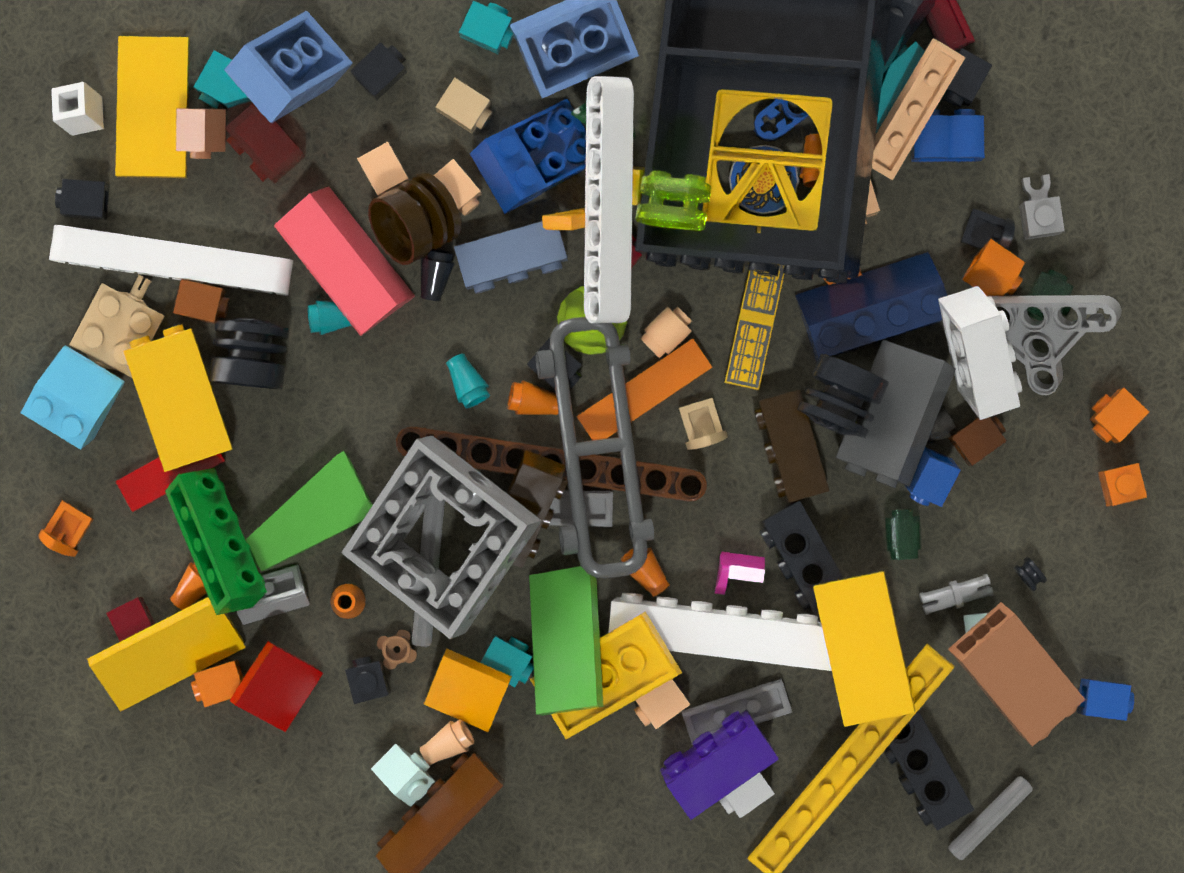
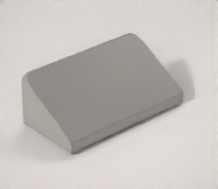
(283, 594)

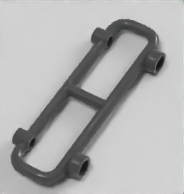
(576, 538)

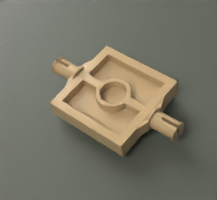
(113, 322)

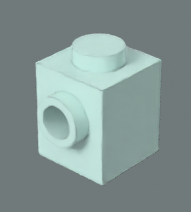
(404, 774)

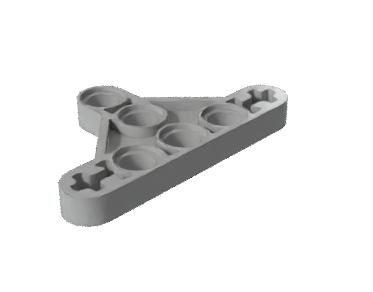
(1054, 330)

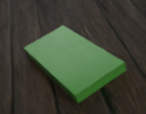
(565, 641)

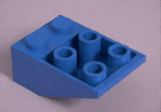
(532, 155)

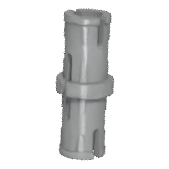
(956, 594)

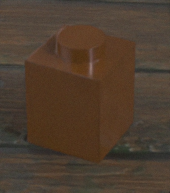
(978, 439)

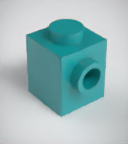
(487, 27)
(510, 658)

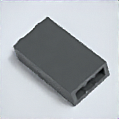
(902, 418)

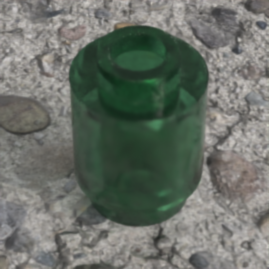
(903, 535)

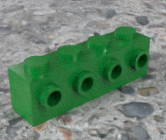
(215, 541)

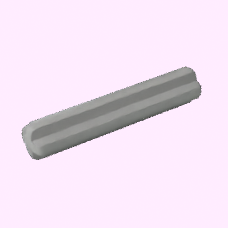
(990, 818)

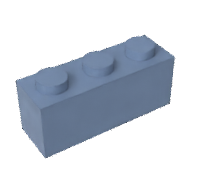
(510, 256)

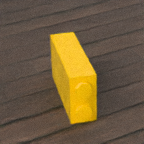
(177, 397)

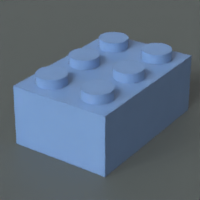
(573, 42)
(288, 66)

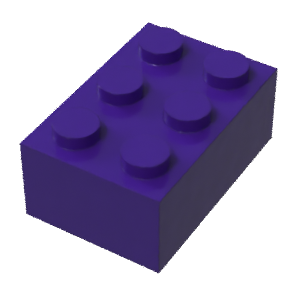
(718, 763)

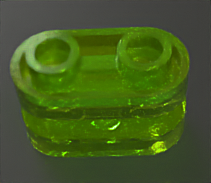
(660, 187)

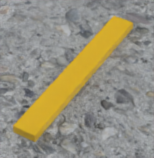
(845, 770)

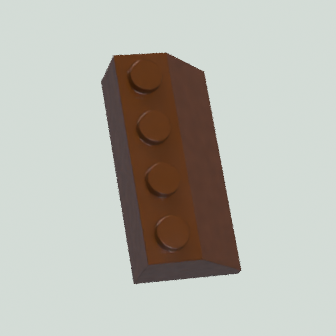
(441, 817)

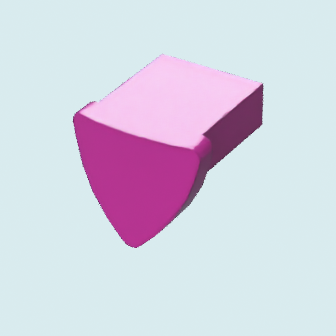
(738, 567)

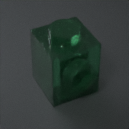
(1049, 284)

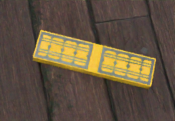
(754, 330)

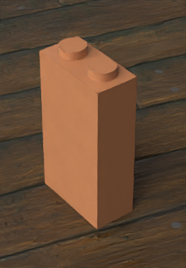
(1016, 674)

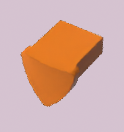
(65, 529)

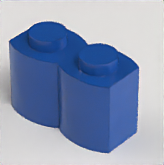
(951, 138)

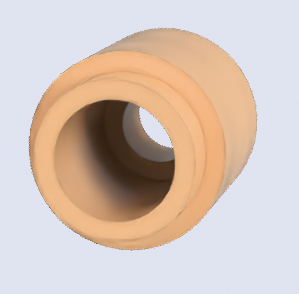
(667, 331)

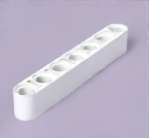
(608, 199)
(171, 259)

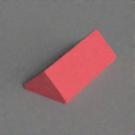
(343, 260)

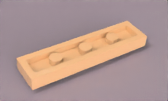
(914, 107)

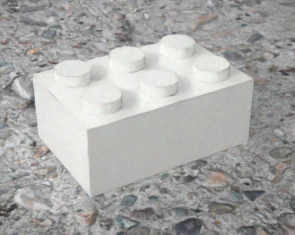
(980, 352)

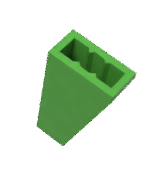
(316, 512)

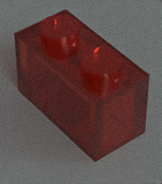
(265, 143)

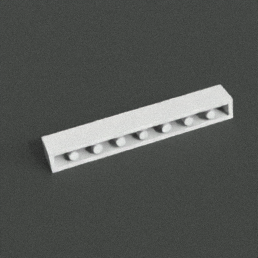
(729, 632)

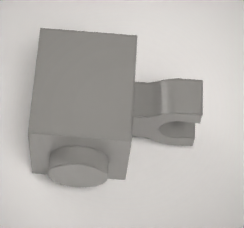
(1040, 214)

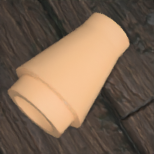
(448, 742)

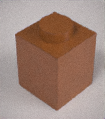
(201, 302)

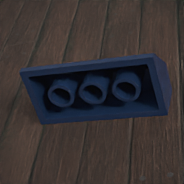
(873, 306)

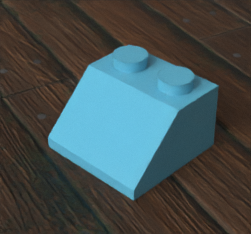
(73, 397)

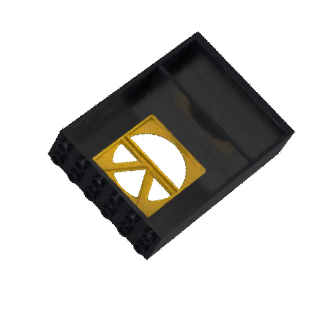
(747, 51)

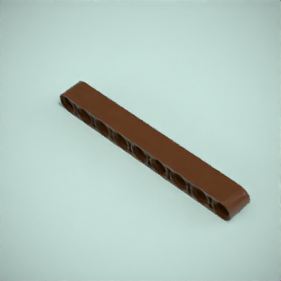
(604, 464)

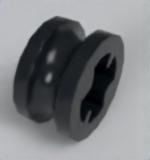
(1030, 574)

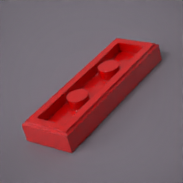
(151, 481)

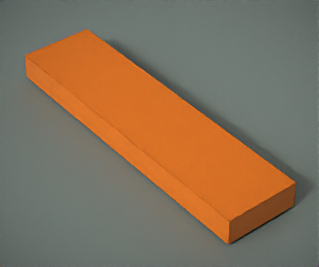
(647, 389)

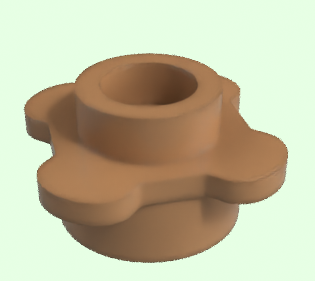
(387, 645)

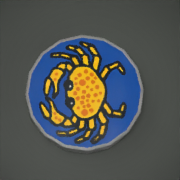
(764, 195)

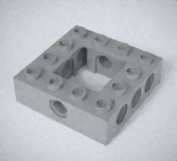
(380, 551)

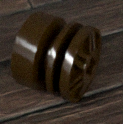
(414, 218)

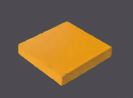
(467, 690)

